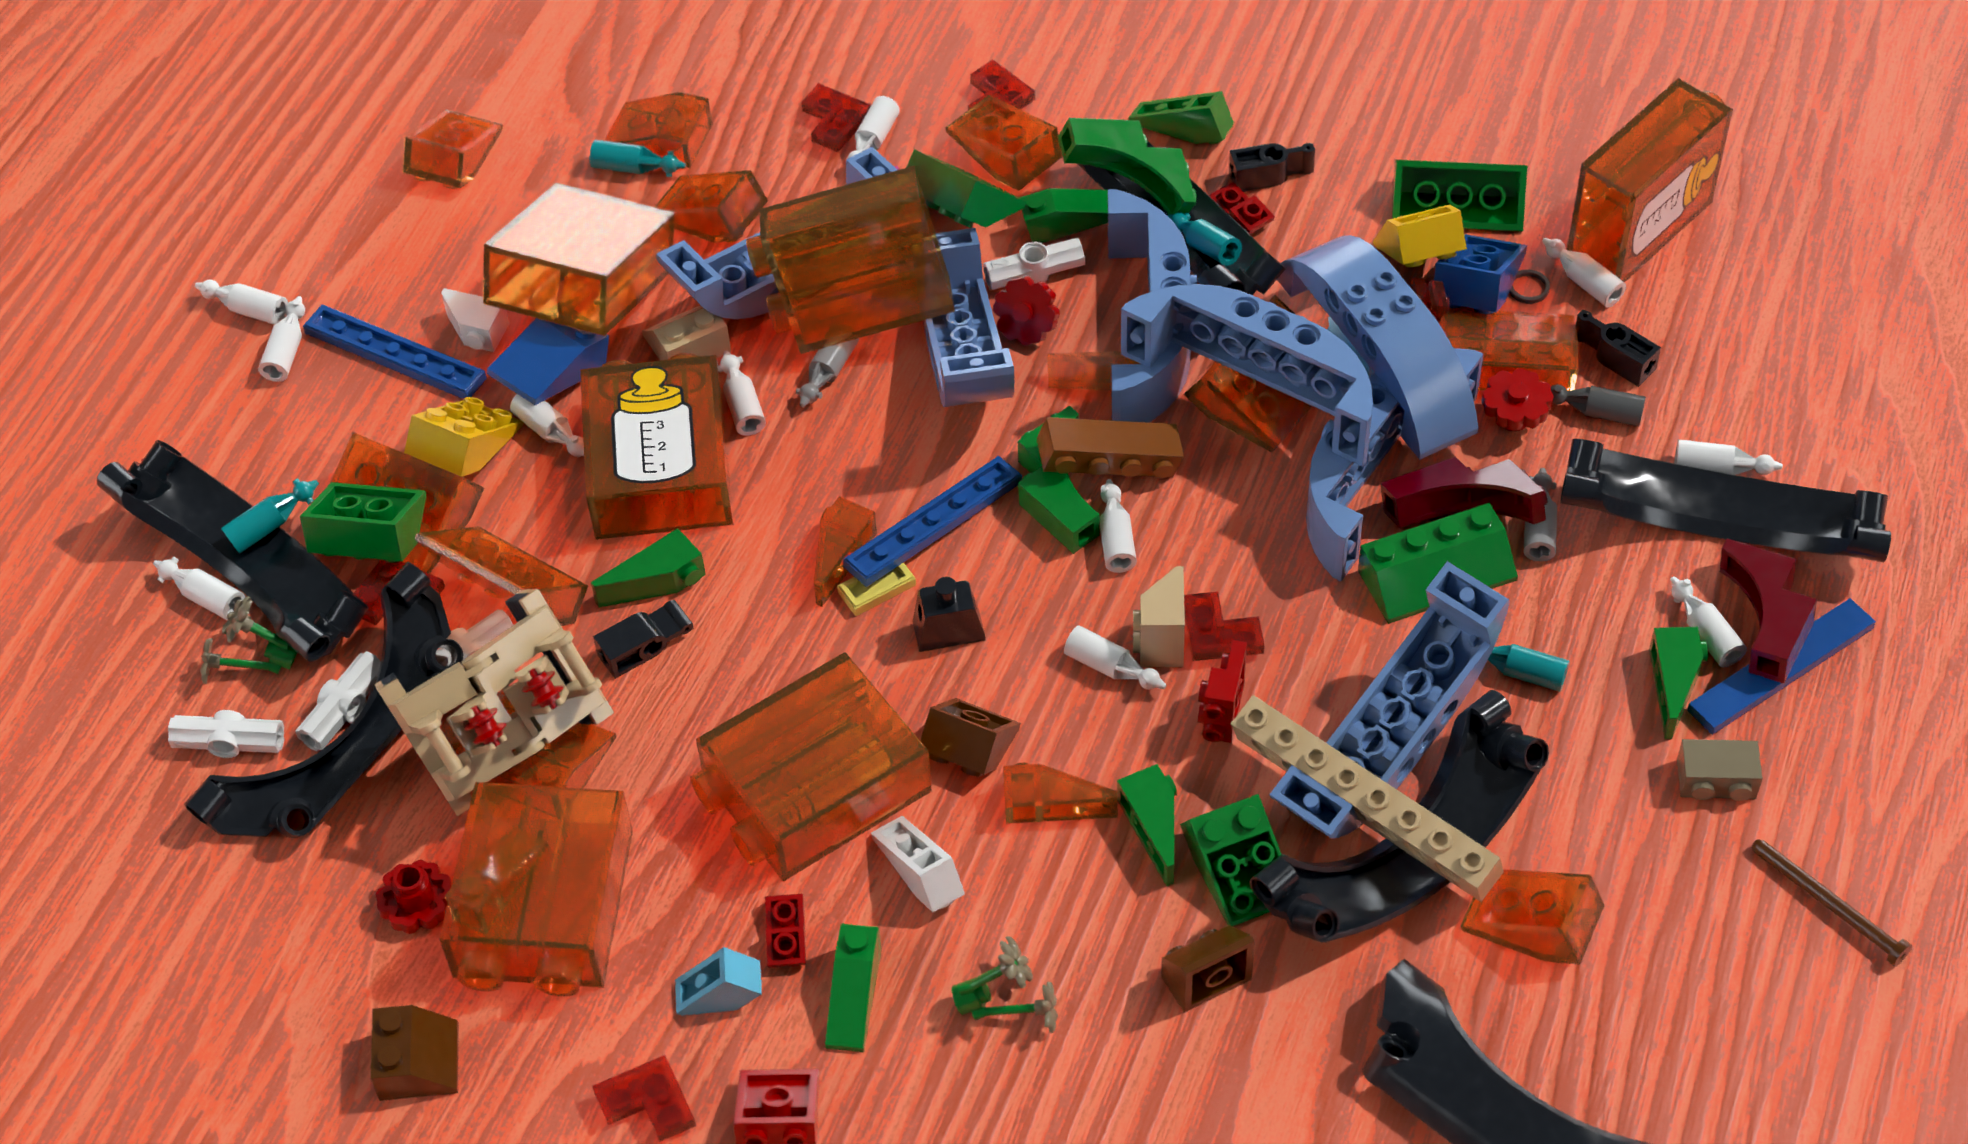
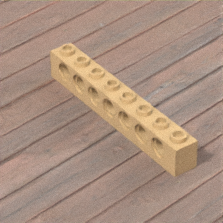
(1374, 800)

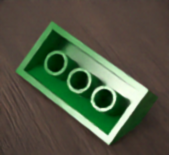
(1484, 192)
(961, 193)
(1405, 563)

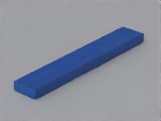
(394, 352)
(932, 521)
(1746, 690)

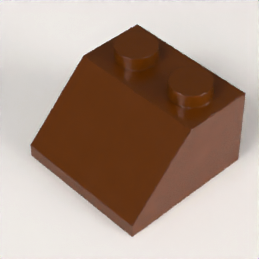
(967, 736)
(1208, 966)
(413, 1053)

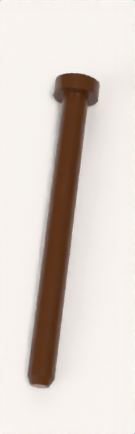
(1896, 950)

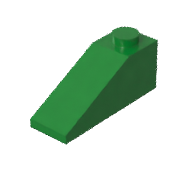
(1188, 118)
(1063, 212)
(653, 572)
(1676, 664)
(1149, 806)
(853, 987)

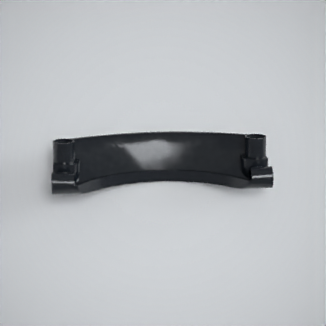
(1251, 272)
(1726, 504)
(290, 586)
(1474, 790)

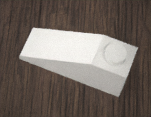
(920, 863)

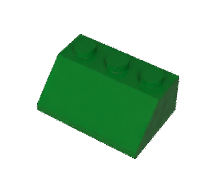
(364, 521)

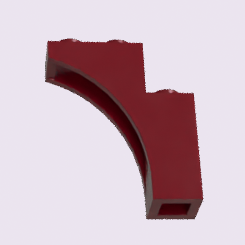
(1454, 488)
(1782, 614)

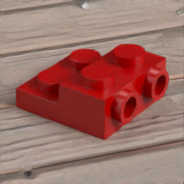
(1223, 694)
(777, 1106)

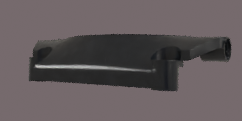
(259, 803)
(1449, 1082)

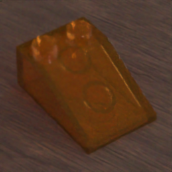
(665, 124)
(1006, 141)
(449, 148)
(714, 204)
(1538, 914)

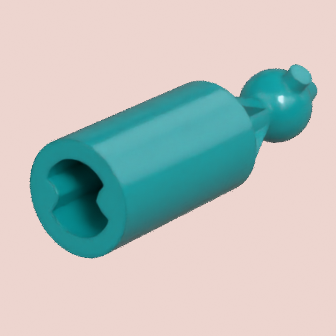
(631, 158)
(1208, 239)
(267, 515)
(1530, 665)

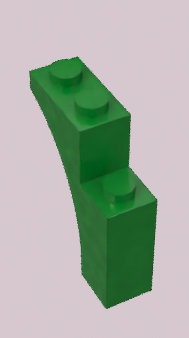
(1124, 150)
(1052, 496)

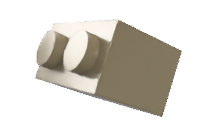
(1719, 769)

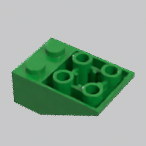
(1230, 850)

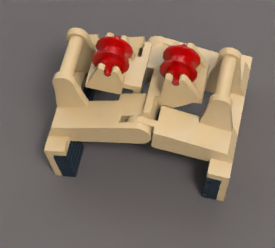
(546, 701)

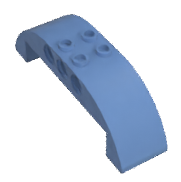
(1145, 231)
(726, 280)
(1393, 337)
(966, 342)
(1261, 344)
(1336, 480)
(1408, 697)

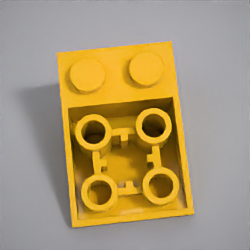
(1423, 236)
(460, 435)

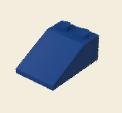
(1481, 273)
(548, 359)

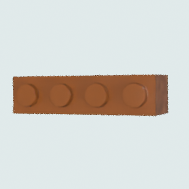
(1109, 447)

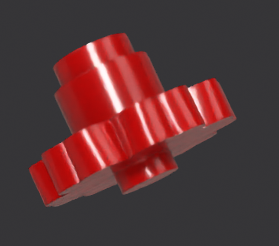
(1026, 310)
(1517, 399)
(413, 896)

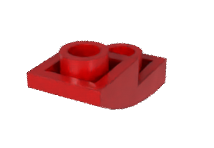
(1246, 211)
(785, 930)

